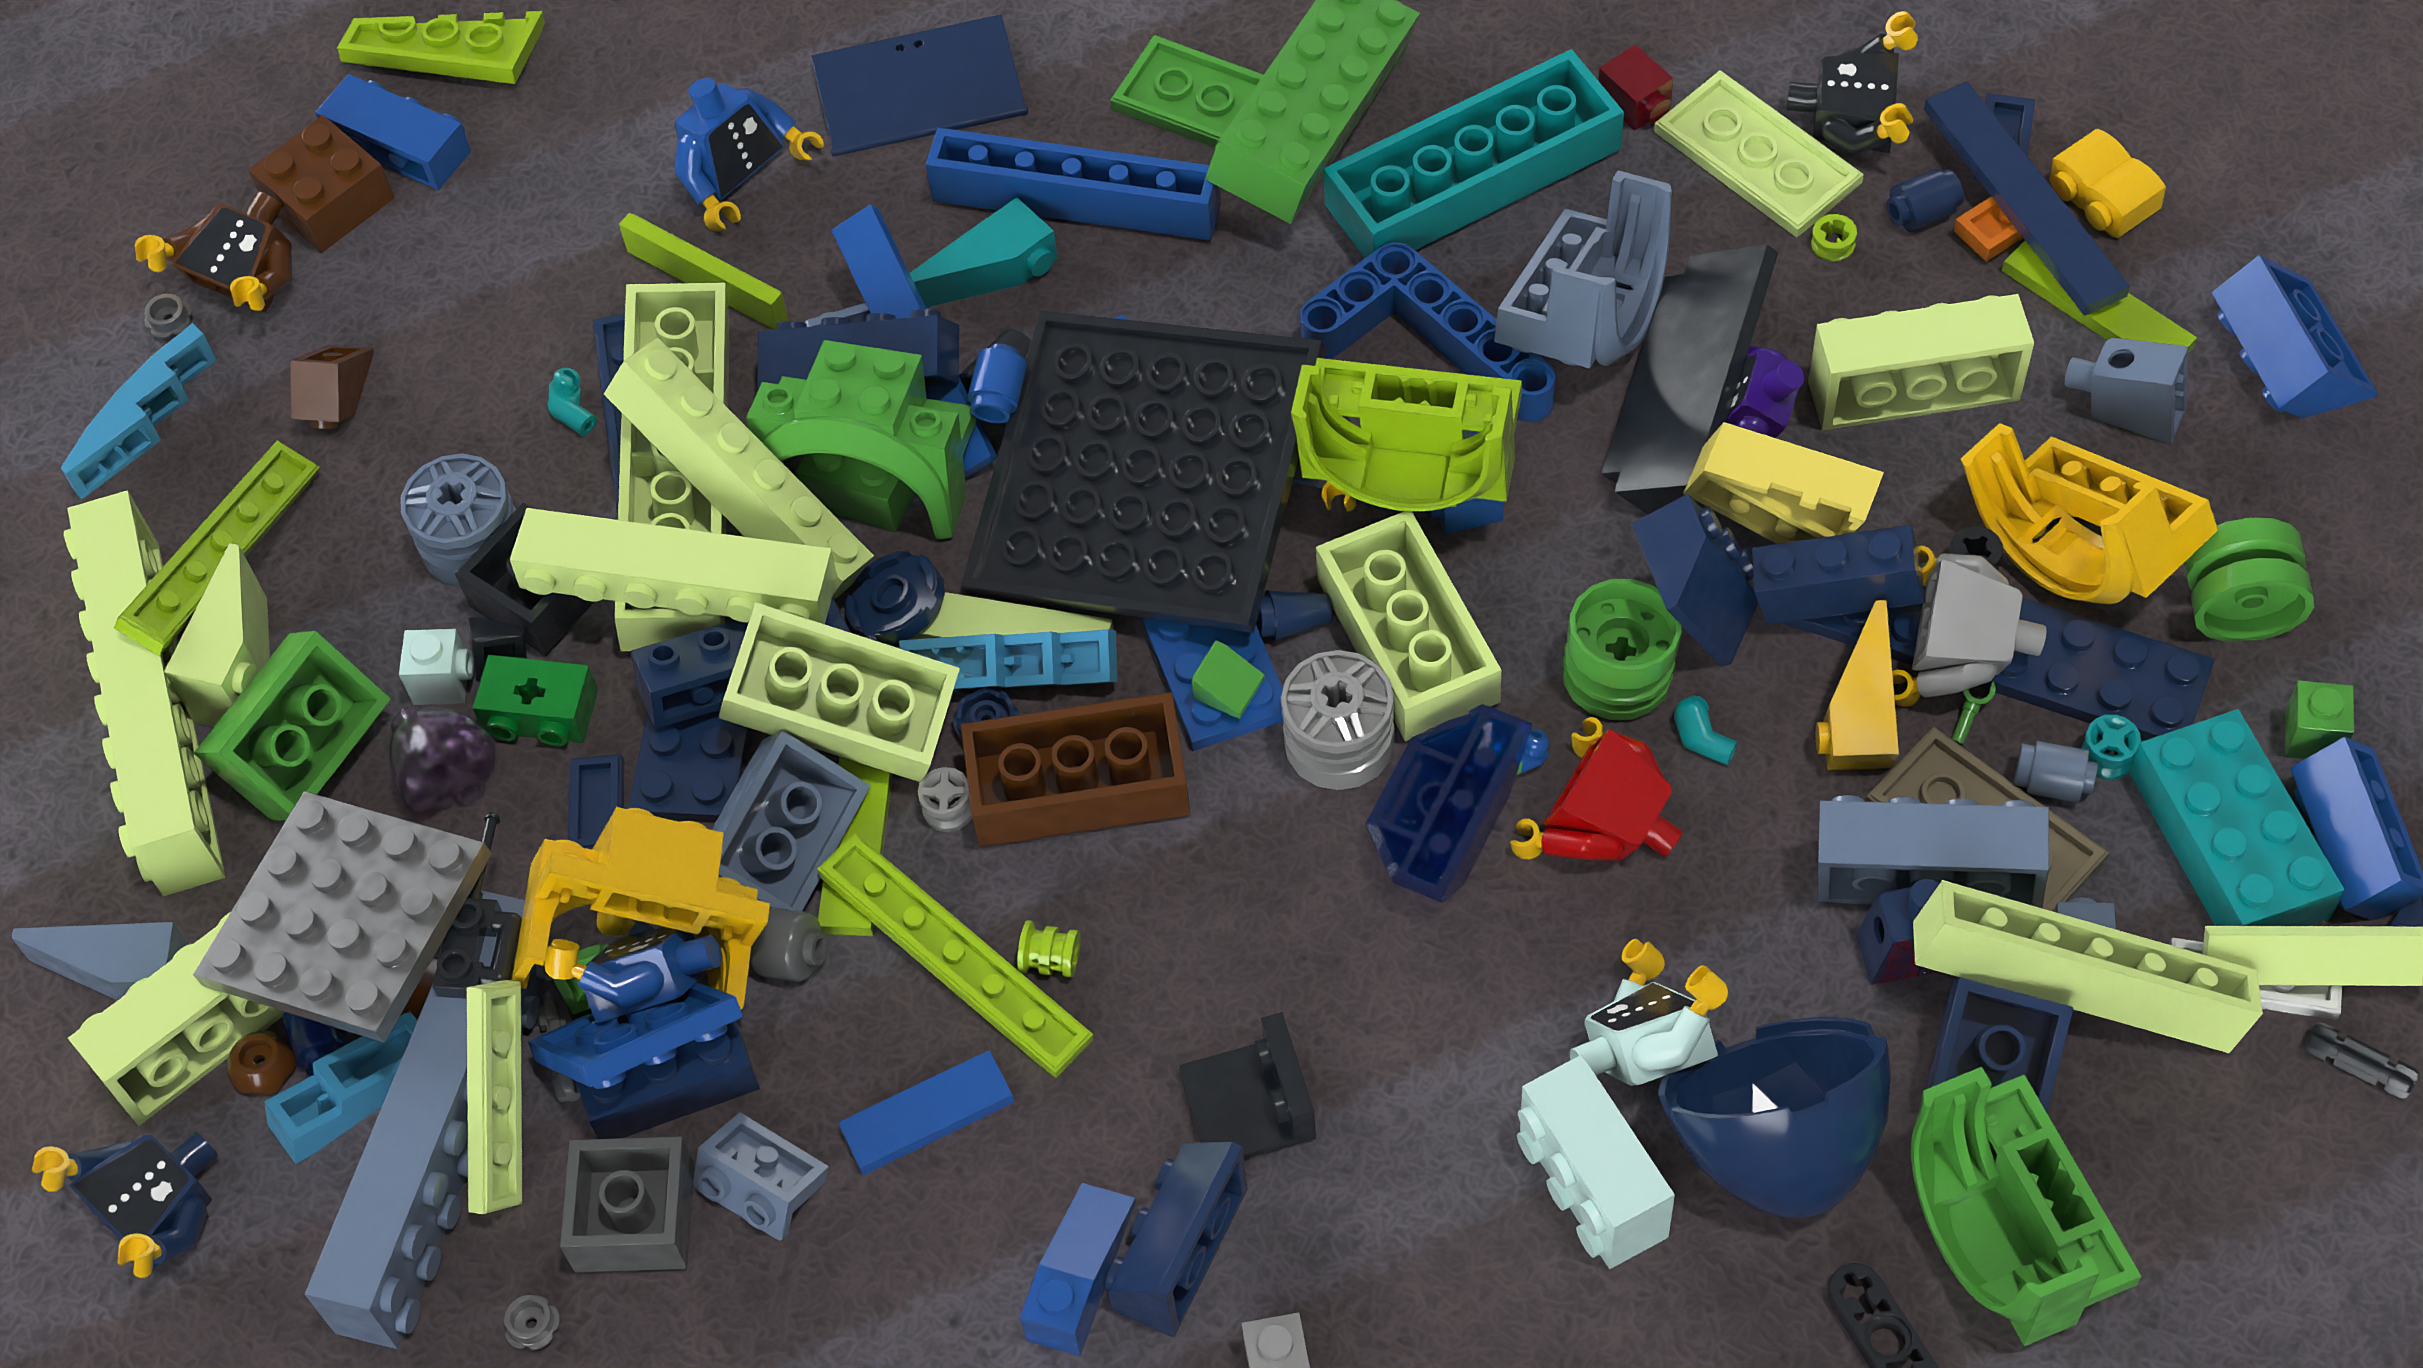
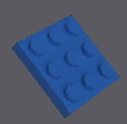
(604, 1050)

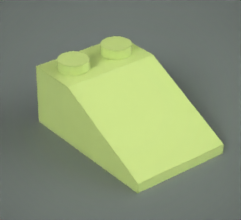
(222, 642)

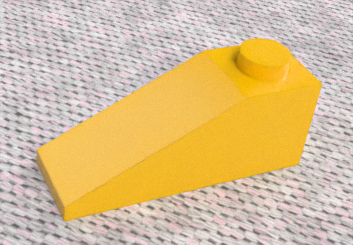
(1862, 715)

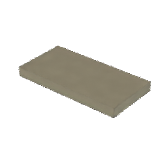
(1944, 771)

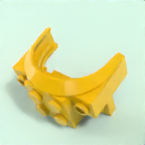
(650, 874)

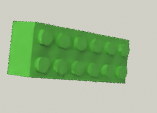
(1310, 102)

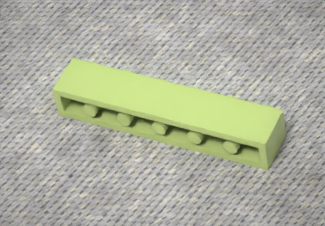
(727, 459)
(670, 567)
(2086, 967)

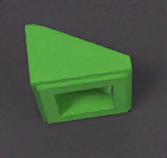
(1226, 680)

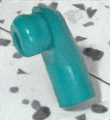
(564, 402)

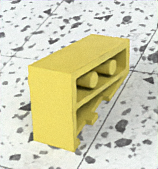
(1781, 486)

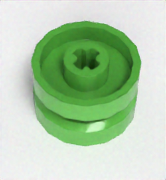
(2250, 581)

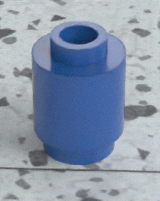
(996, 383)

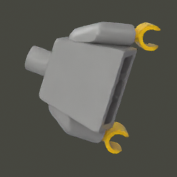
(1965, 627)

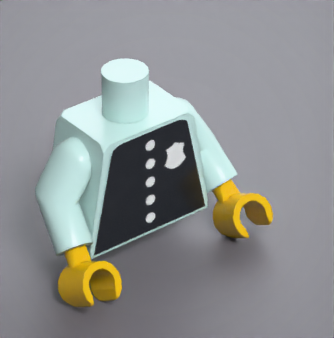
(1652, 1027)

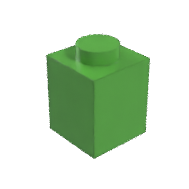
(2317, 717)

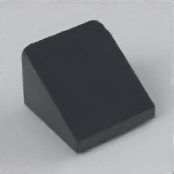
(494, 638)

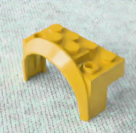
(2143, 521)

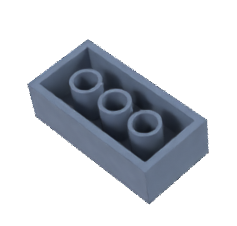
(1902, 841)

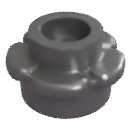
(163, 307)
(525, 1309)

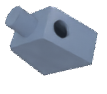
(2135, 386)

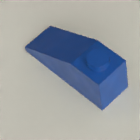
(1075, 1270)

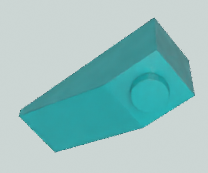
(989, 257)

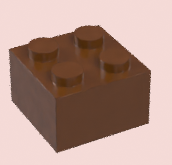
(323, 183)

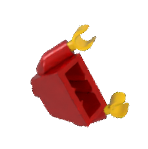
(1606, 803)

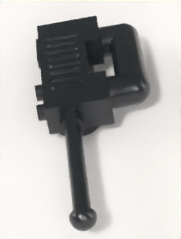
(462, 946)

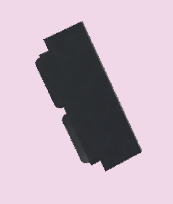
(1687, 373)

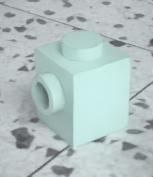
(435, 666)

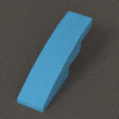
(127, 421)
(1024, 659)

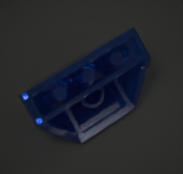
(1447, 799)

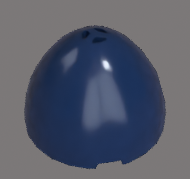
(1786, 1113)

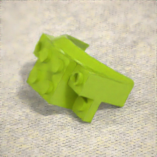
(1412, 433)

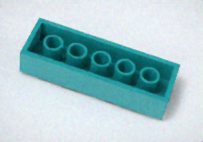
(1475, 156)

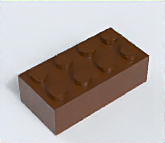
(1075, 769)

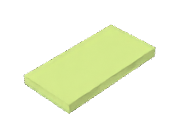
(1758, 153)

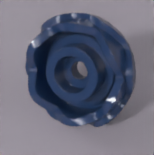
(982, 705)

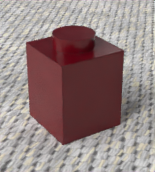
(1637, 86)

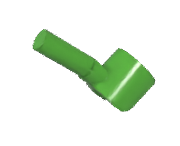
(1968, 714)

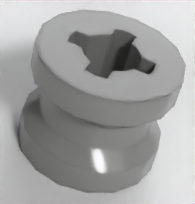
(937, 791)

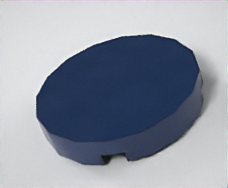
(895, 597)

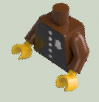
(229, 253)

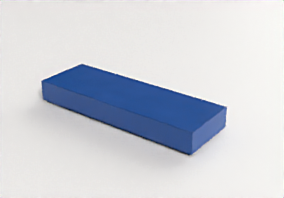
(926, 1112)

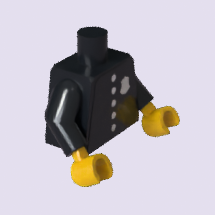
(1858, 93)

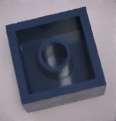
(2002, 1034)

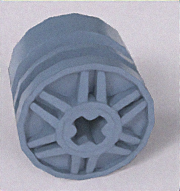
(454, 510)

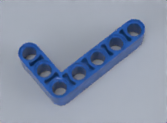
(1406, 284)

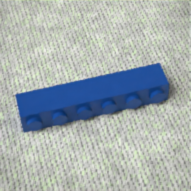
(1073, 183)

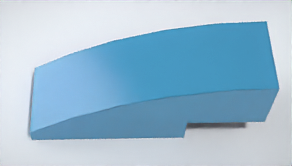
(339, 1094)

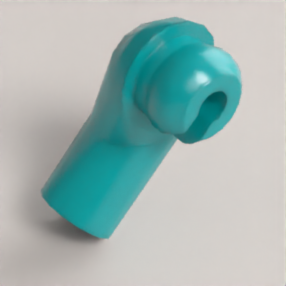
(1697, 733)

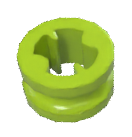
(1834, 224)

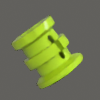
(1048, 950)

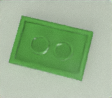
(1184, 91)

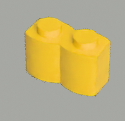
(2107, 183)

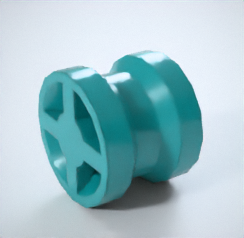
(2114, 734)

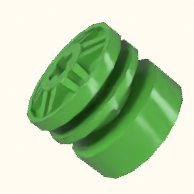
(1620, 649)

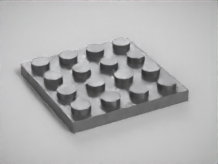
(343, 915)

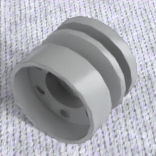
(1338, 719)

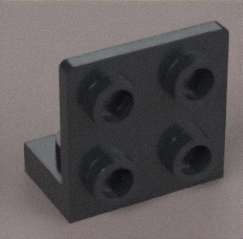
(1251, 1094)

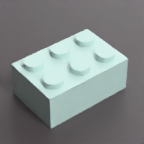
(1594, 1163)

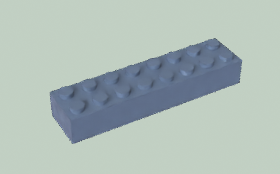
(408, 1175)

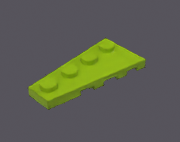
(444, 46)

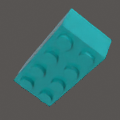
(2235, 826)

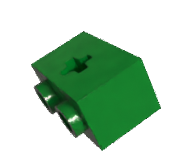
(535, 700)

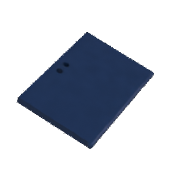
(890, 96)

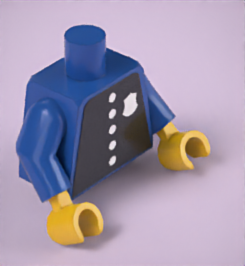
(727, 141)
(634, 969)

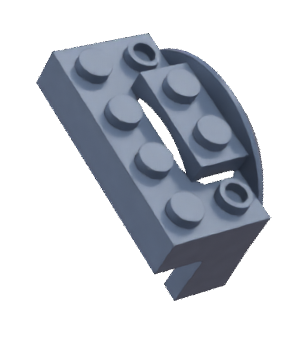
(1572, 291)

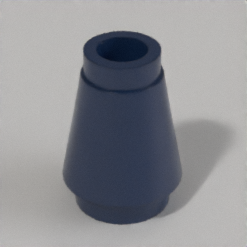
(1292, 613)

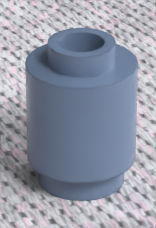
(2055, 771)

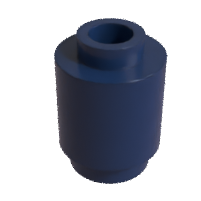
(1925, 199)

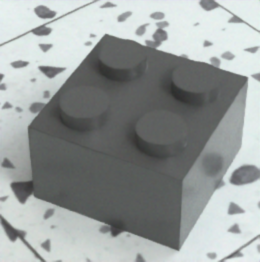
(627, 1204)

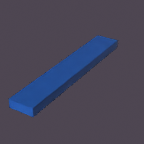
(891, 290)

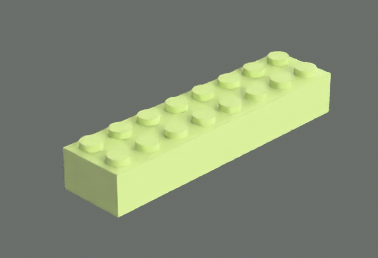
(695, 327)
(149, 728)

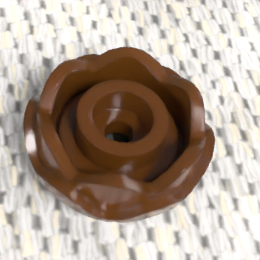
(268, 1076)

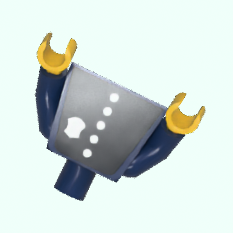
(138, 1193)

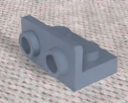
(757, 1174)

